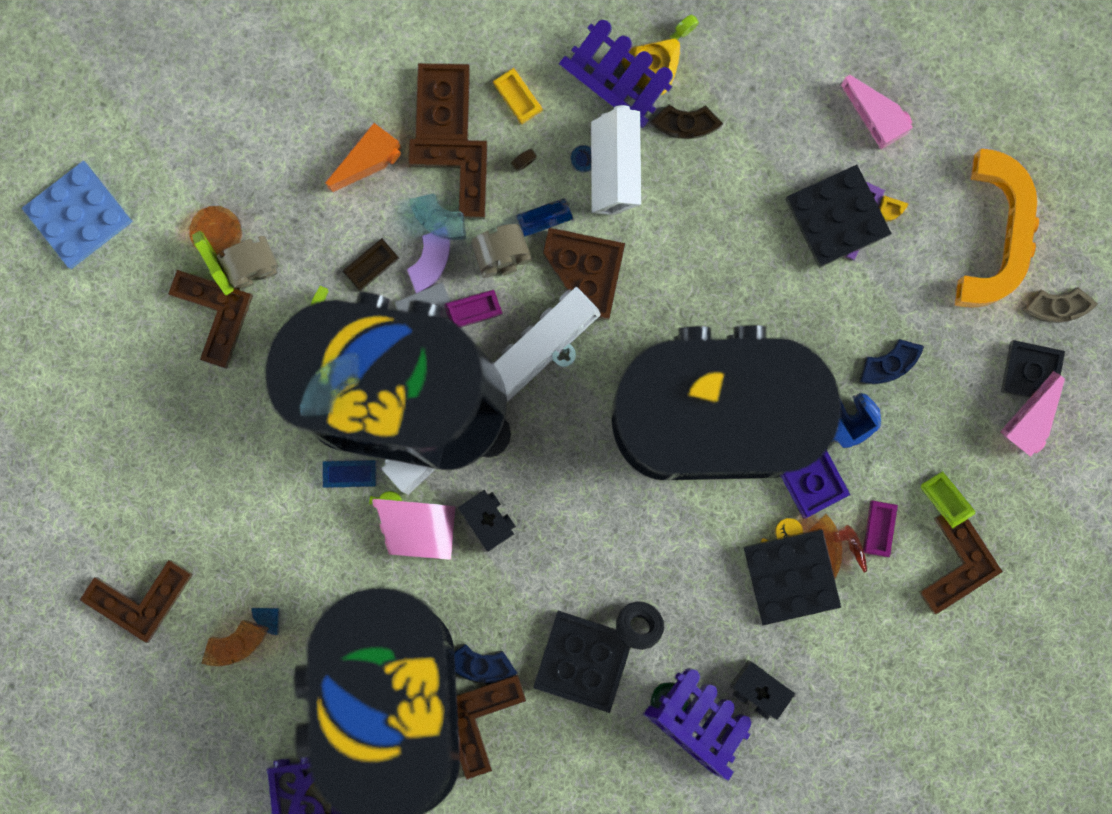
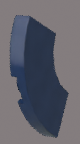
(892, 365)
(483, 667)

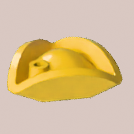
(664, 54)

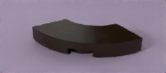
(686, 124)

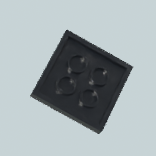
(838, 216)
(792, 577)
(582, 662)

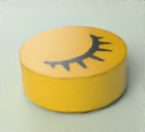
(788, 527)

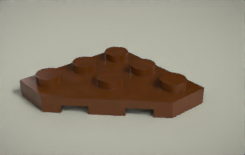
(586, 263)

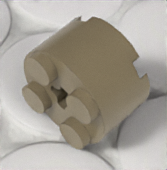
(501, 250)
(248, 261)

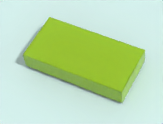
(947, 499)

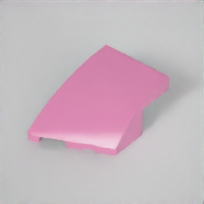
(416, 528)

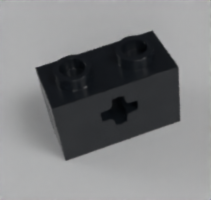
(473, 513)
(777, 695)

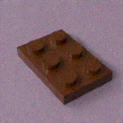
(443, 101)

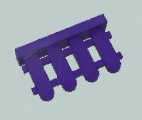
(605, 69)
(688, 722)

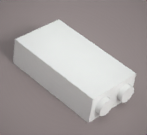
(616, 161)

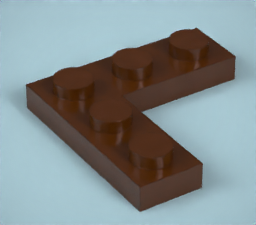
(462, 154)
(229, 317)
(975, 571)
(142, 618)
(478, 704)

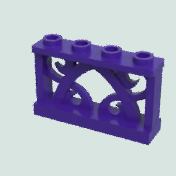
(302, 784)

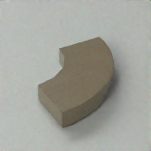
(1060, 308)

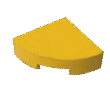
(891, 208)
(707, 387)

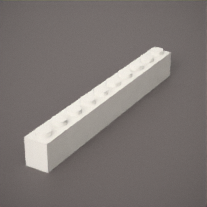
(520, 364)

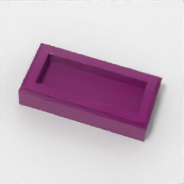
(473, 309)
(880, 528)

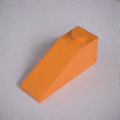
(368, 156)

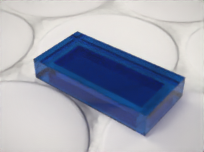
(544, 217)
(349, 474)

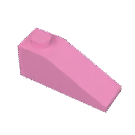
(881, 115)
(1034, 420)

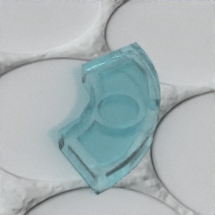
(438, 220)
(329, 383)

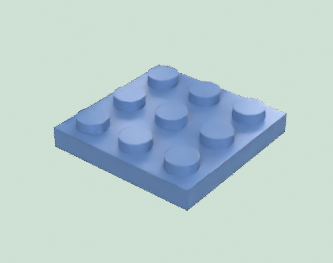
(77, 214)

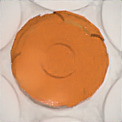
(219, 226)

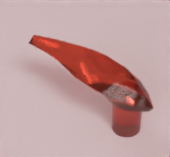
(854, 546)

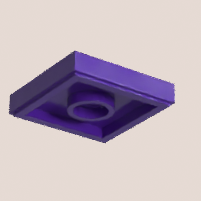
(815, 486)

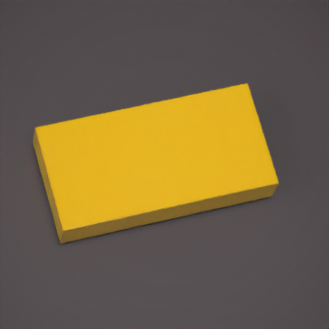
(517, 96)

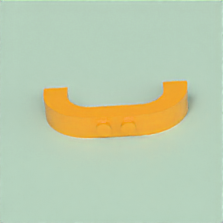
(1022, 223)

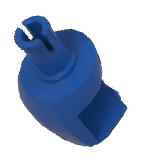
(860, 426)

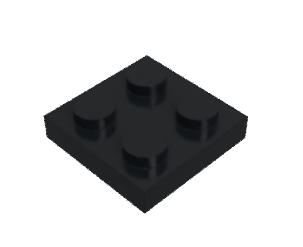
(1029, 367)

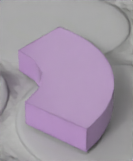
(431, 263)

